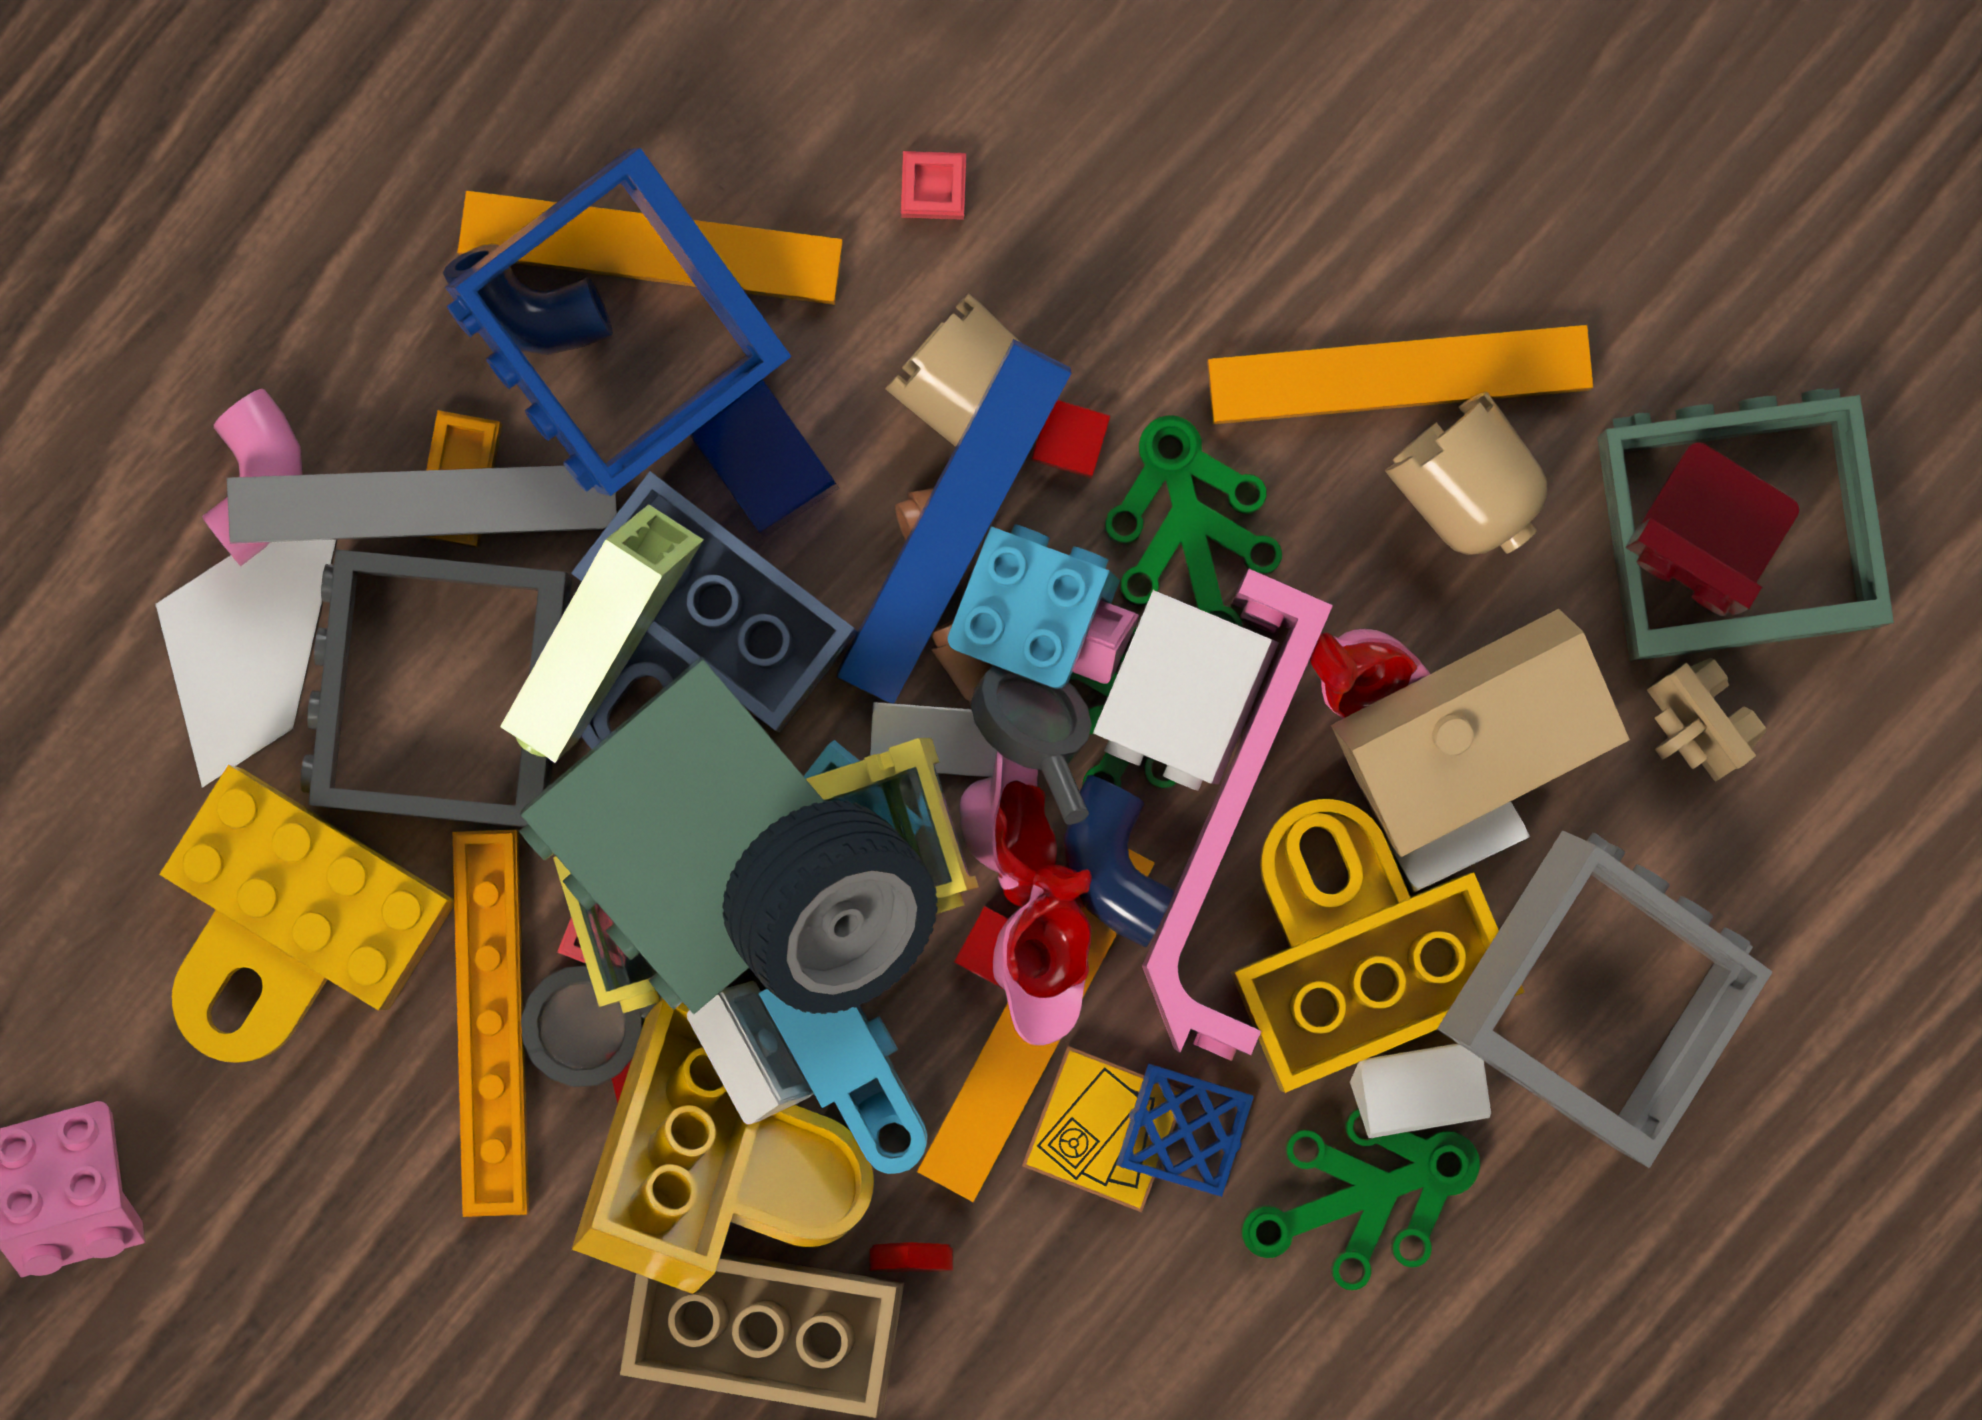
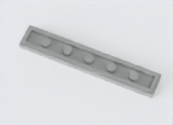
(412, 504)

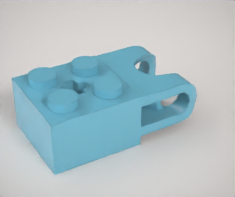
(850, 1065)

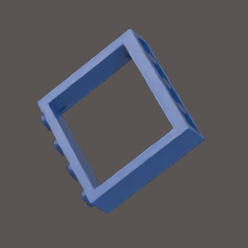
(704, 268)

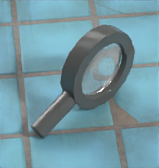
(1035, 729)
(575, 1037)

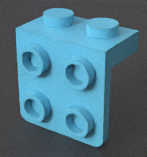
(1030, 605)

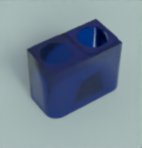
(764, 460)

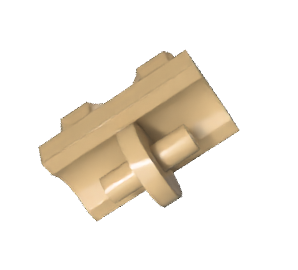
(1699, 725)

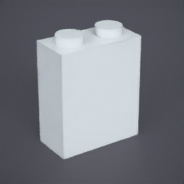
(1184, 691)

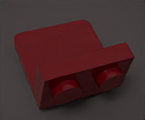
(1713, 530)

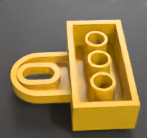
(296, 909)
(1360, 962)

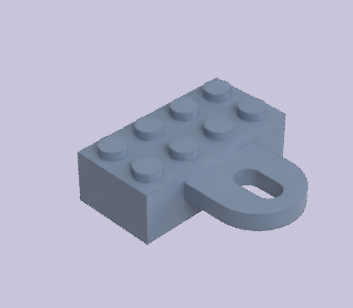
(734, 612)

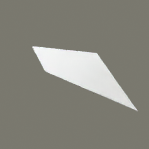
(244, 649)

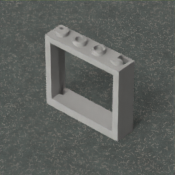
(1691, 1045)

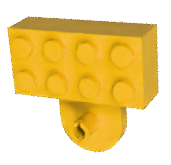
(689, 1166)

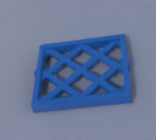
(1140, 1117)

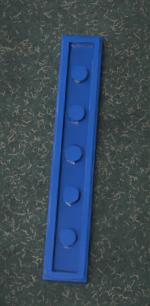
(954, 521)

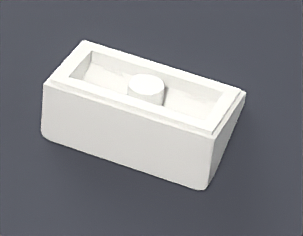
(953, 732)
(1461, 847)
(749, 1053)
(1420, 1090)

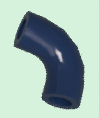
(536, 318)
(1118, 891)

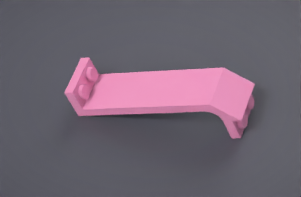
(1265, 606)

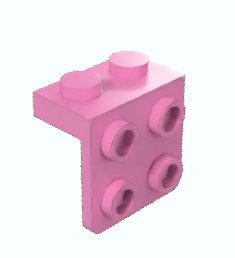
(63, 1191)

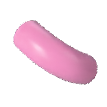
(263, 447)

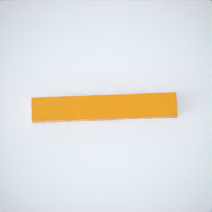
(629, 247)
(1399, 374)
(490, 1023)
(1000, 1088)

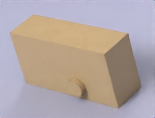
(1481, 732)
(769, 1334)

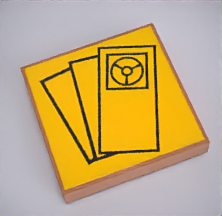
(1086, 1127)

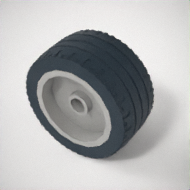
(829, 907)

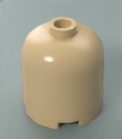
(953, 369)
(1473, 480)

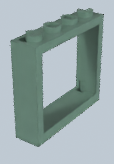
(1754, 417)

